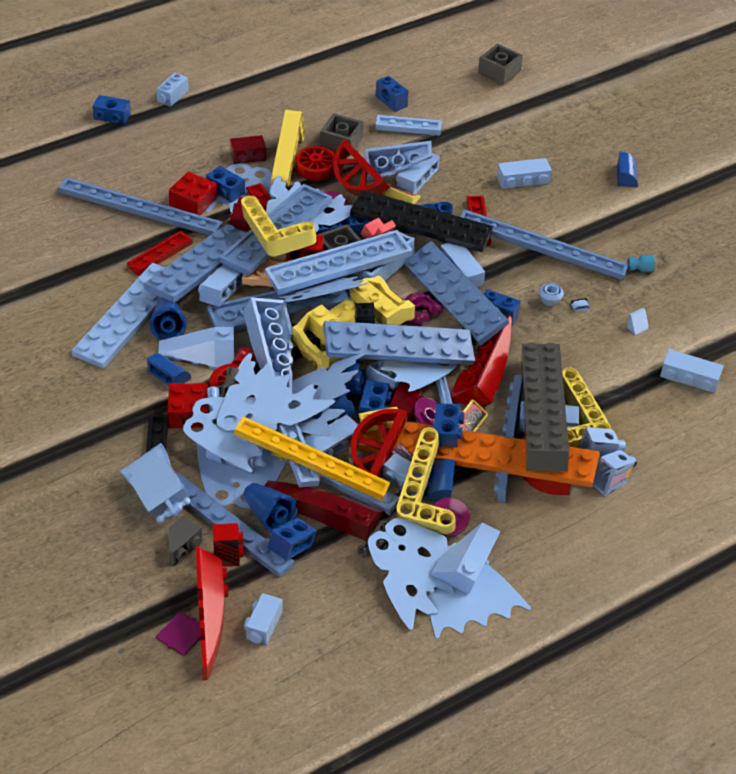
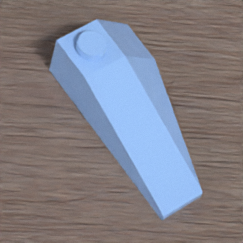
(396, 158)
(207, 347)
(466, 558)

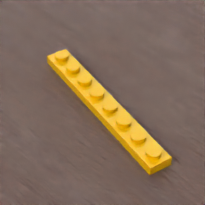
(312, 458)

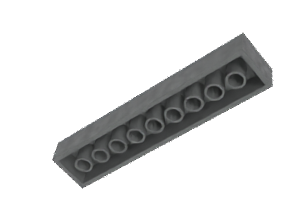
(544, 408)

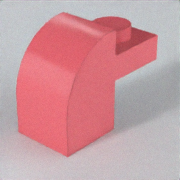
(377, 228)

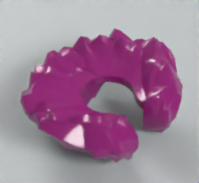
(421, 299)

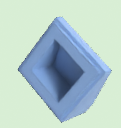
(638, 321)

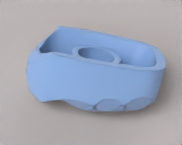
(374, 373)

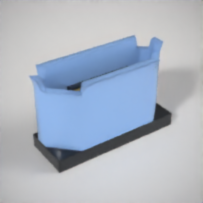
(580, 305)

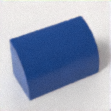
(627, 170)
(166, 370)
(440, 480)

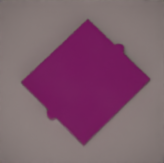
(180, 633)

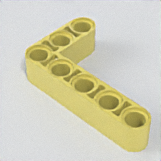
(291, 132)
(272, 240)
(589, 412)
(418, 485)

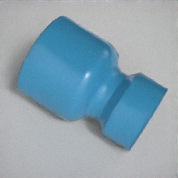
(644, 263)

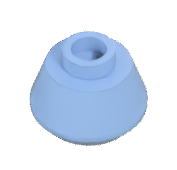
(551, 294)

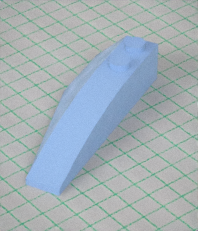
(270, 334)

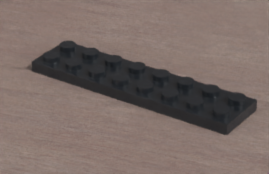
(422, 220)

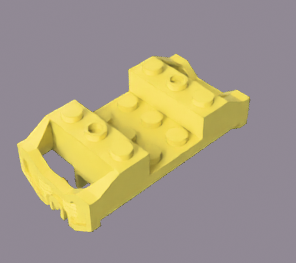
(387, 306)

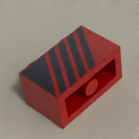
(226, 543)

